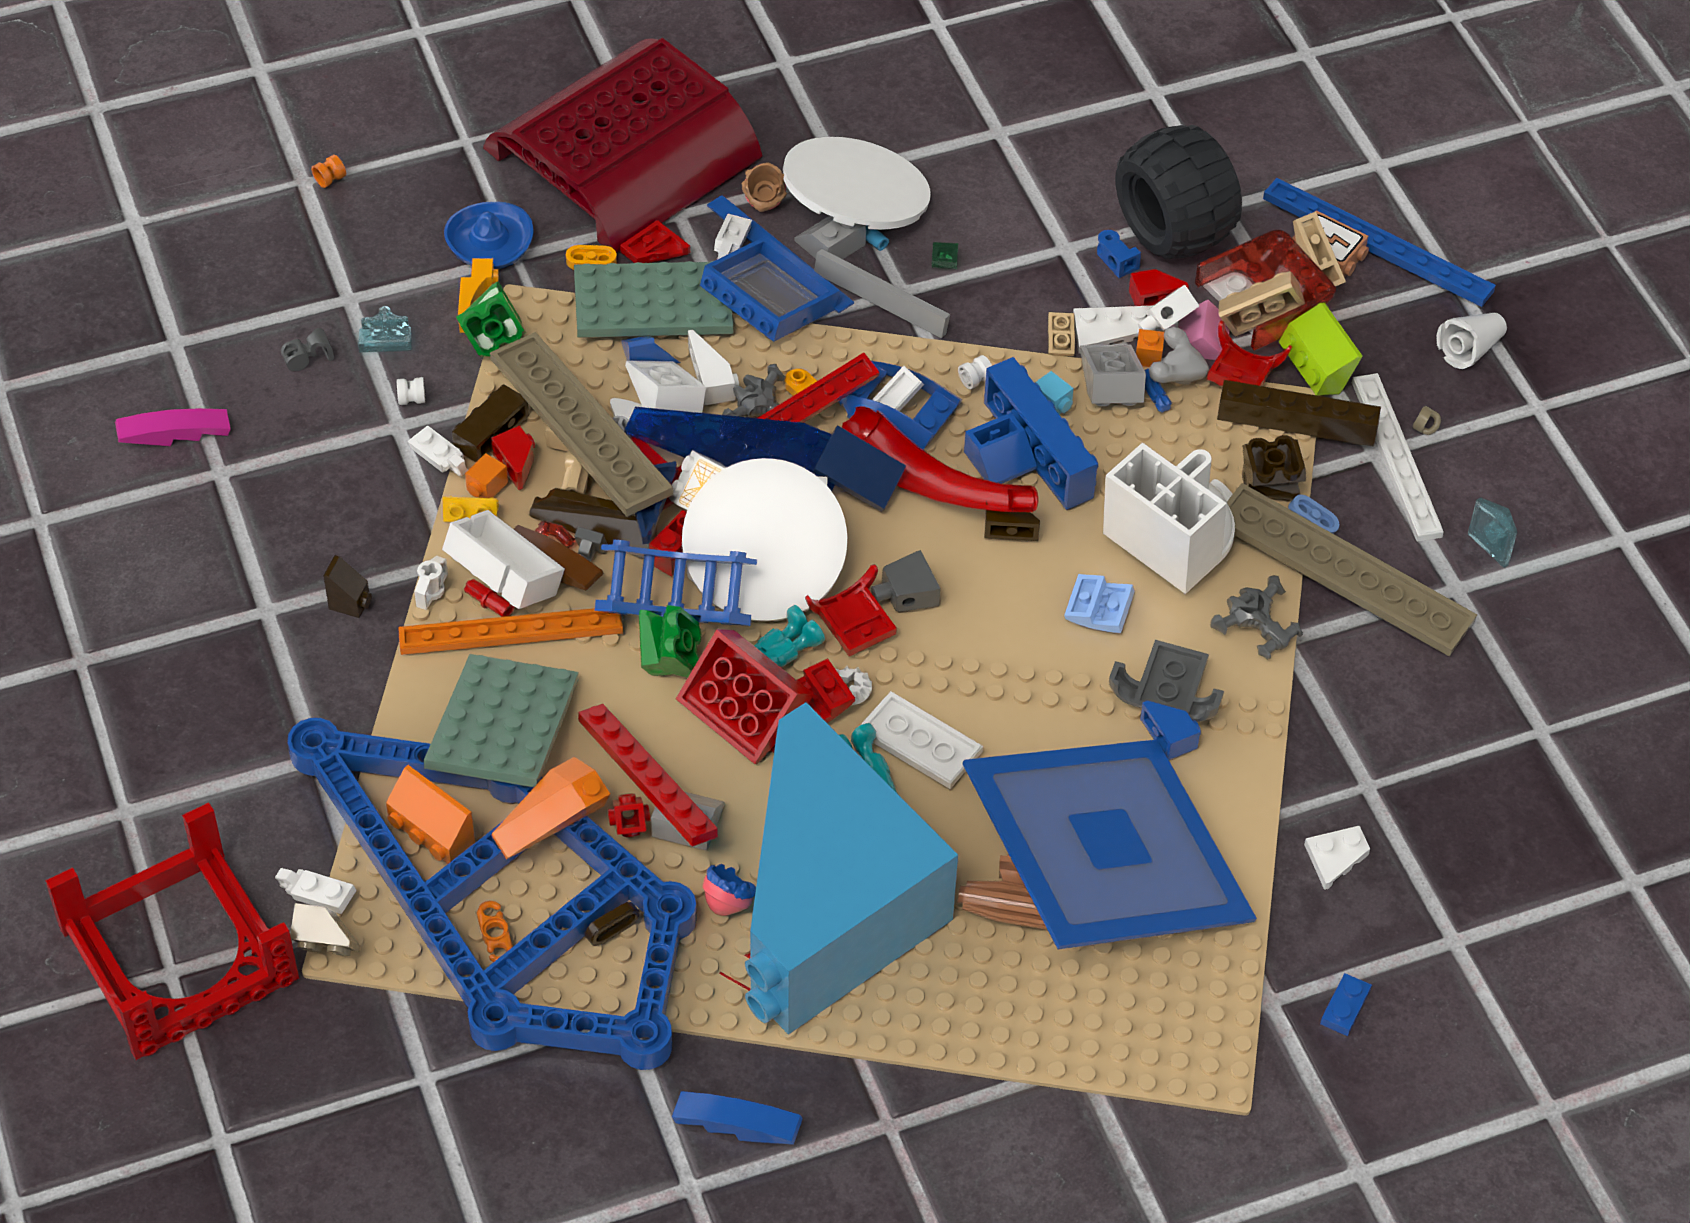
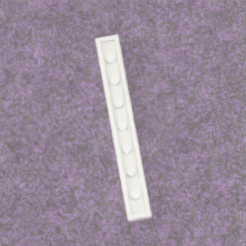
(1399, 461)

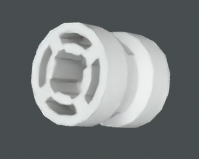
(974, 372)
(410, 391)

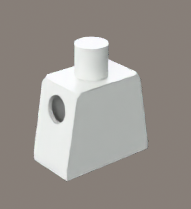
(1176, 305)

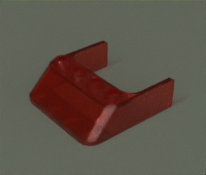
(1261, 261)

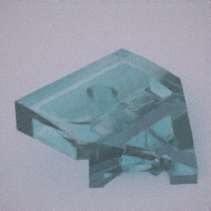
(385, 332)

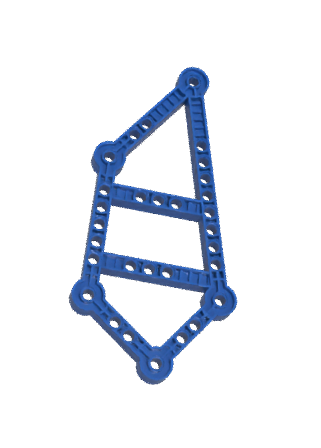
(492, 991)

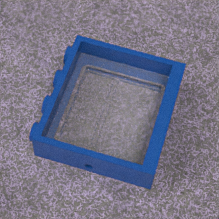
(769, 288)

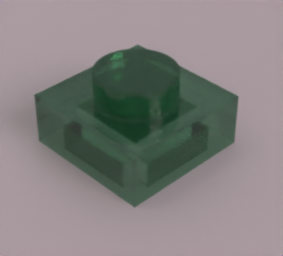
(944, 255)

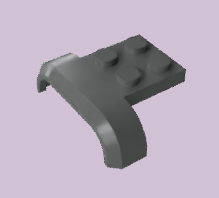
(1170, 680)

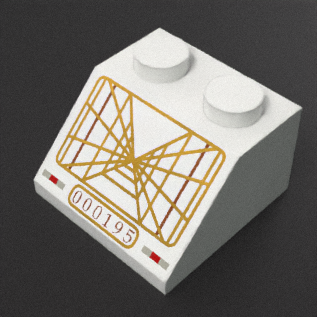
(695, 473)

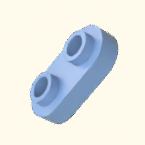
(1314, 512)

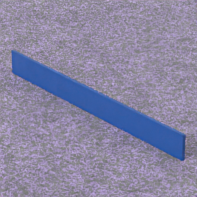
(723, 206)

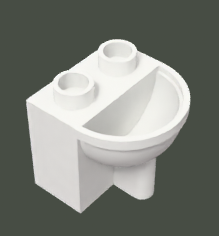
(1168, 515)

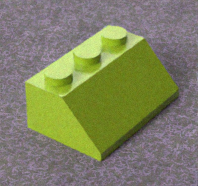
(1321, 350)

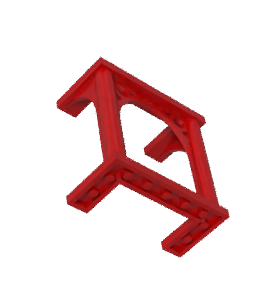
(136, 1012)

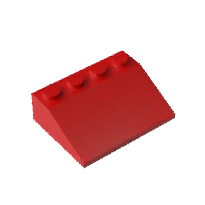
(741, 693)

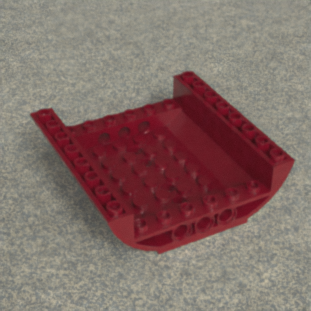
(650, 153)

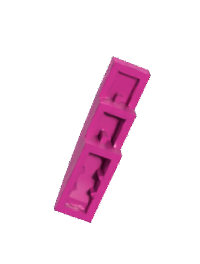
(166, 425)

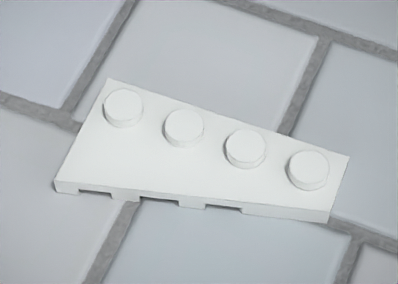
(1109, 324)

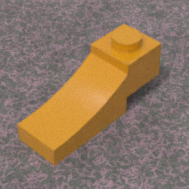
(472, 287)

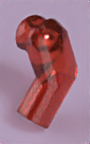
(556, 530)

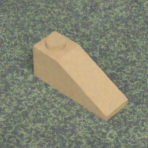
(1314, 242)

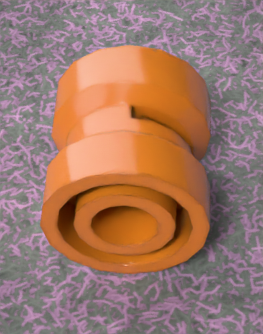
(328, 171)

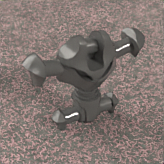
(758, 394)
(1253, 611)

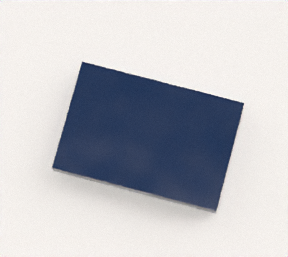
(859, 468)

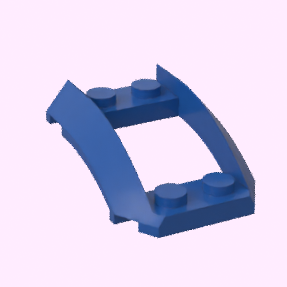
(926, 422)

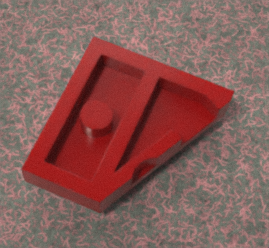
(654, 245)

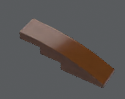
(578, 570)

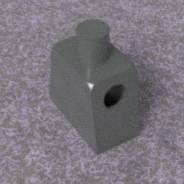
(908, 584)

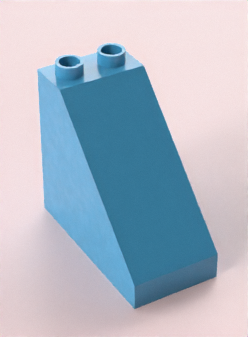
(840, 877)

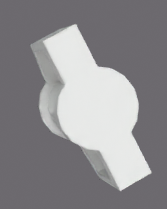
(430, 582)

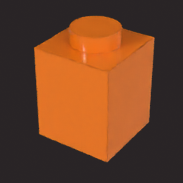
(1149, 347)
(486, 477)

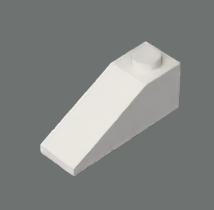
(711, 370)

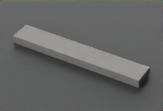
(882, 293)

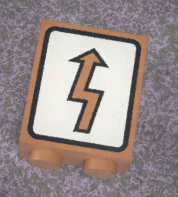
(1346, 243)

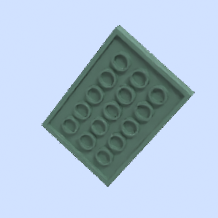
(646, 300)
(502, 720)

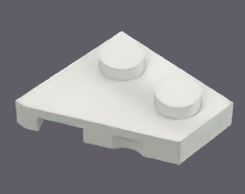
(1336, 853)

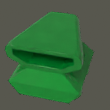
(491, 321)
(669, 642)

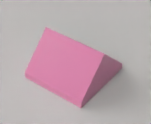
(1202, 329)

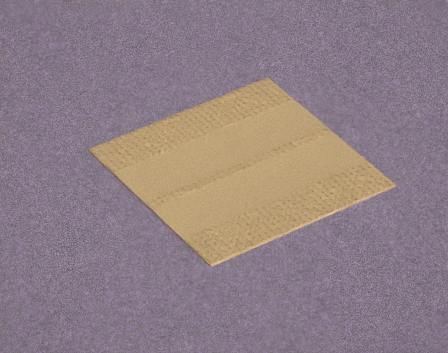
(994, 661)

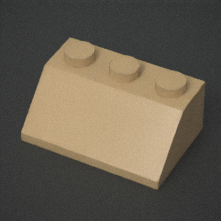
(1260, 303)

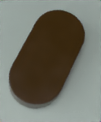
(612, 923)

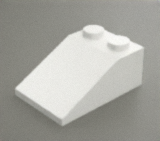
(666, 386)

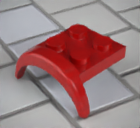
(1240, 365)
(855, 615)

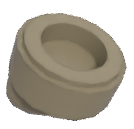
(1422, 419)

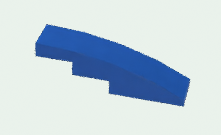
(736, 1116)

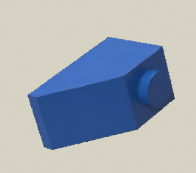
(1171, 728)

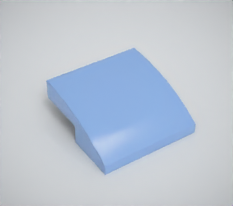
(1099, 603)

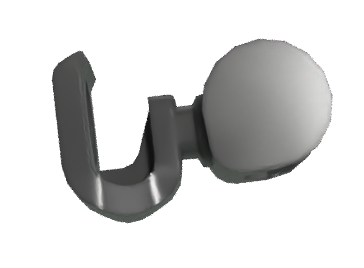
(297, 354)

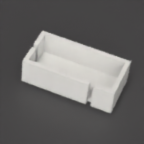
(503, 559)

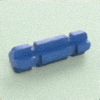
(1157, 393)

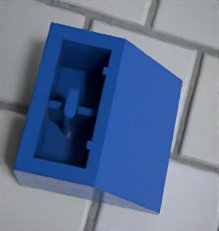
(1000, 449)

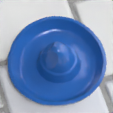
(489, 232)

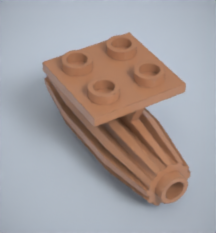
(1001, 900)

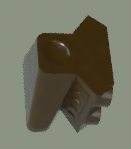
(1274, 467)

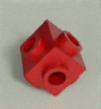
(631, 825)

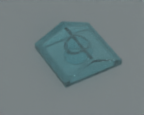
(1493, 530)

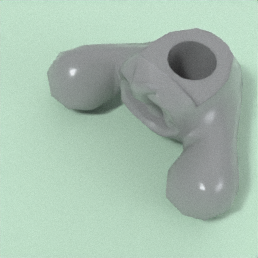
(1182, 364)

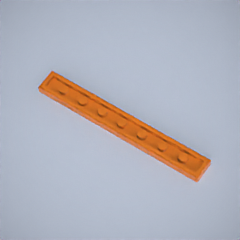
(508, 630)

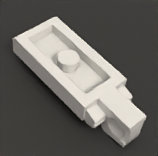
(732, 234)
(438, 451)
(316, 889)

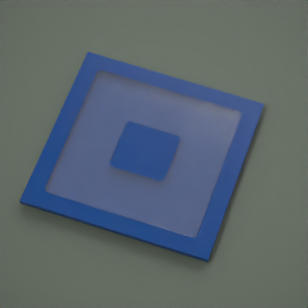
(1108, 843)

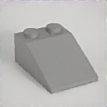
(1113, 374)

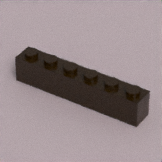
(1299, 413)

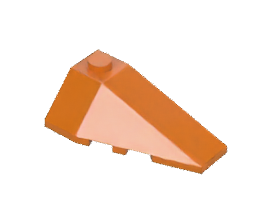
(554, 803)

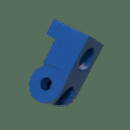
(1117, 254)

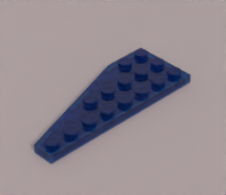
(729, 437)

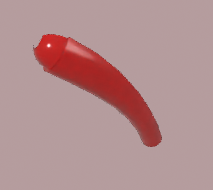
(932, 477)

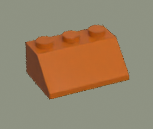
(430, 816)

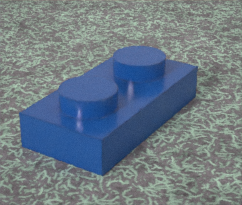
(1346, 1004)

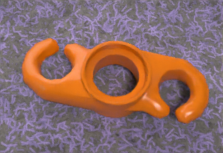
(486, 922)

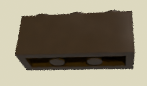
(497, 414)

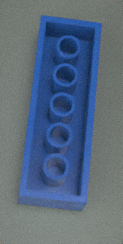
(1057, 451)

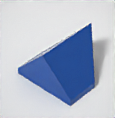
(645, 349)

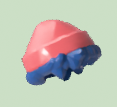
(726, 891)

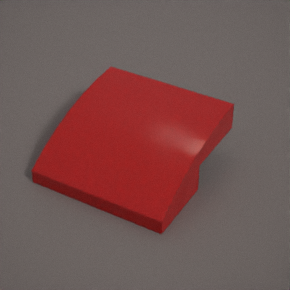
(829, 690)

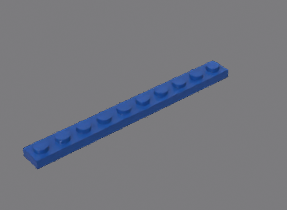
(1386, 244)

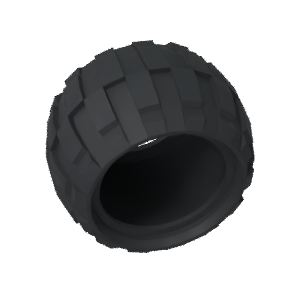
(1178, 191)

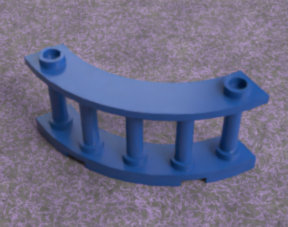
(705, 612)

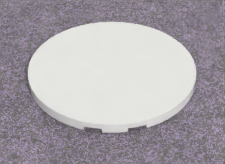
(856, 182)
(774, 516)

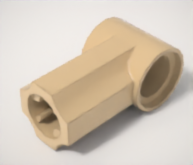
(575, 476)

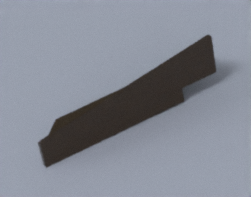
(590, 513)

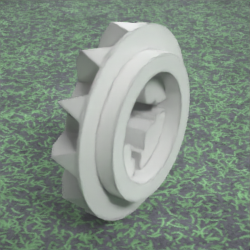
(862, 684)

